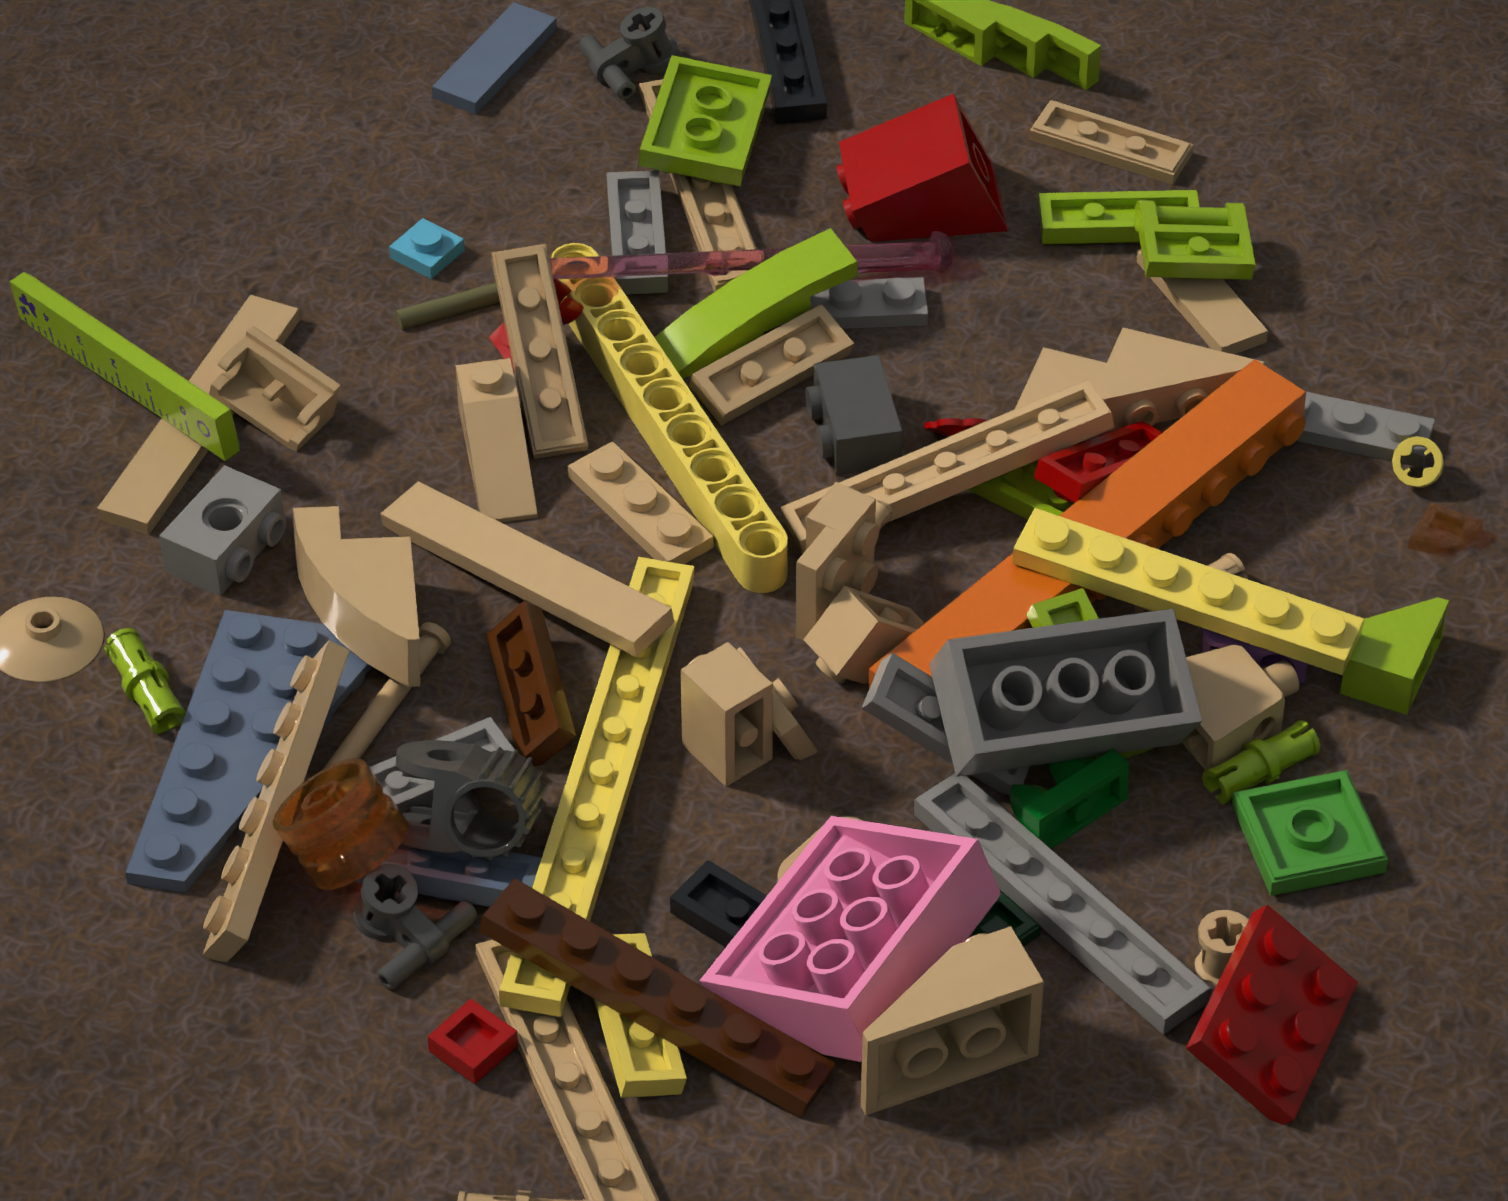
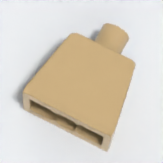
(1236, 702)

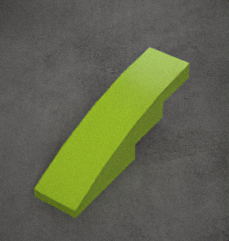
(1016, 37)
(756, 302)

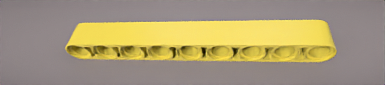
(678, 430)

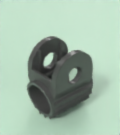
(456, 816)

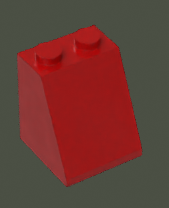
(921, 177)

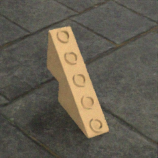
(1143, 378)

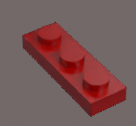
(1085, 465)

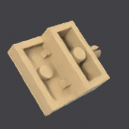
(838, 551)

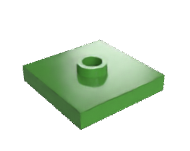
(1309, 832)

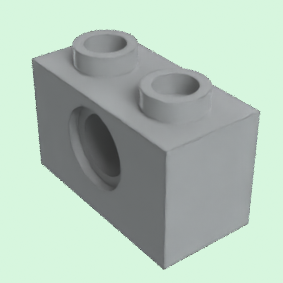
(223, 531)

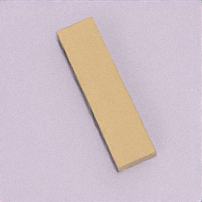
(539, 351)

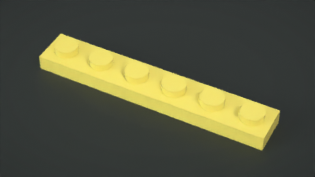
(1194, 591)

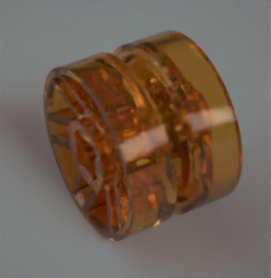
(340, 824)

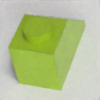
(1395, 654)

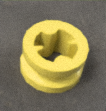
(1405, 450)

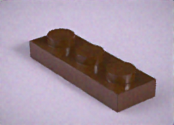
(530, 684)

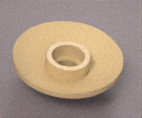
(53, 652)

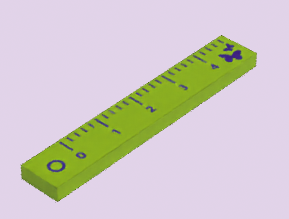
(126, 366)

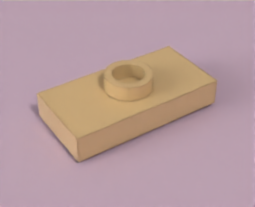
(785, 724)

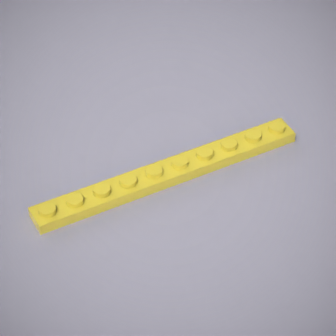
(600, 781)

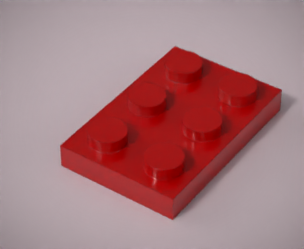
(1272, 1015)

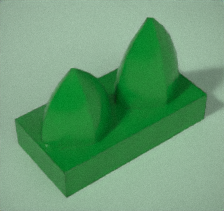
(1082, 795)

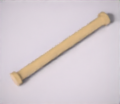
(432, 641)

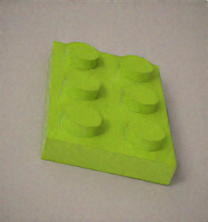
(705, 120)

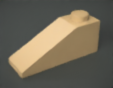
(495, 440)

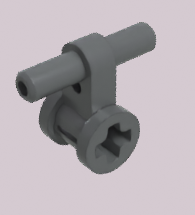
(631, 51)
(400, 918)

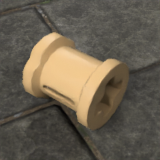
(1218, 937)

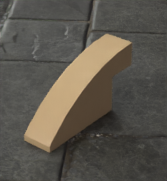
(361, 591)

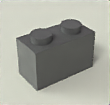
(855, 414)

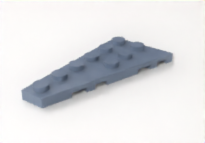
(225, 742)

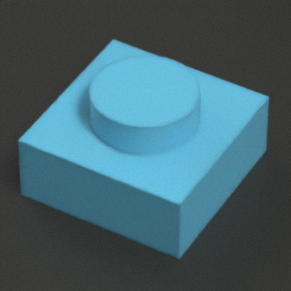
(427, 248)

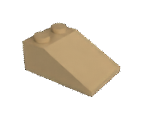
(955, 1022)

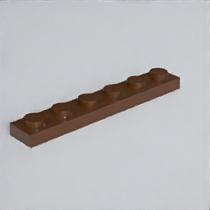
(657, 997)

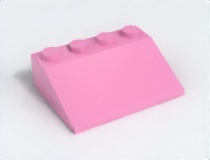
(853, 929)

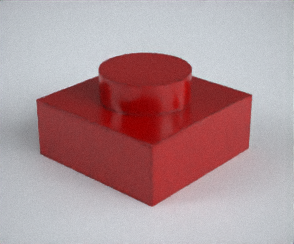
(472, 1041)

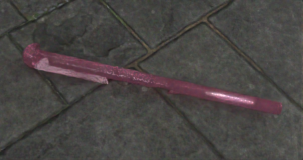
(885, 257)

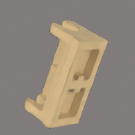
(275, 389)

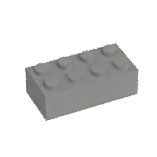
(1064, 692)

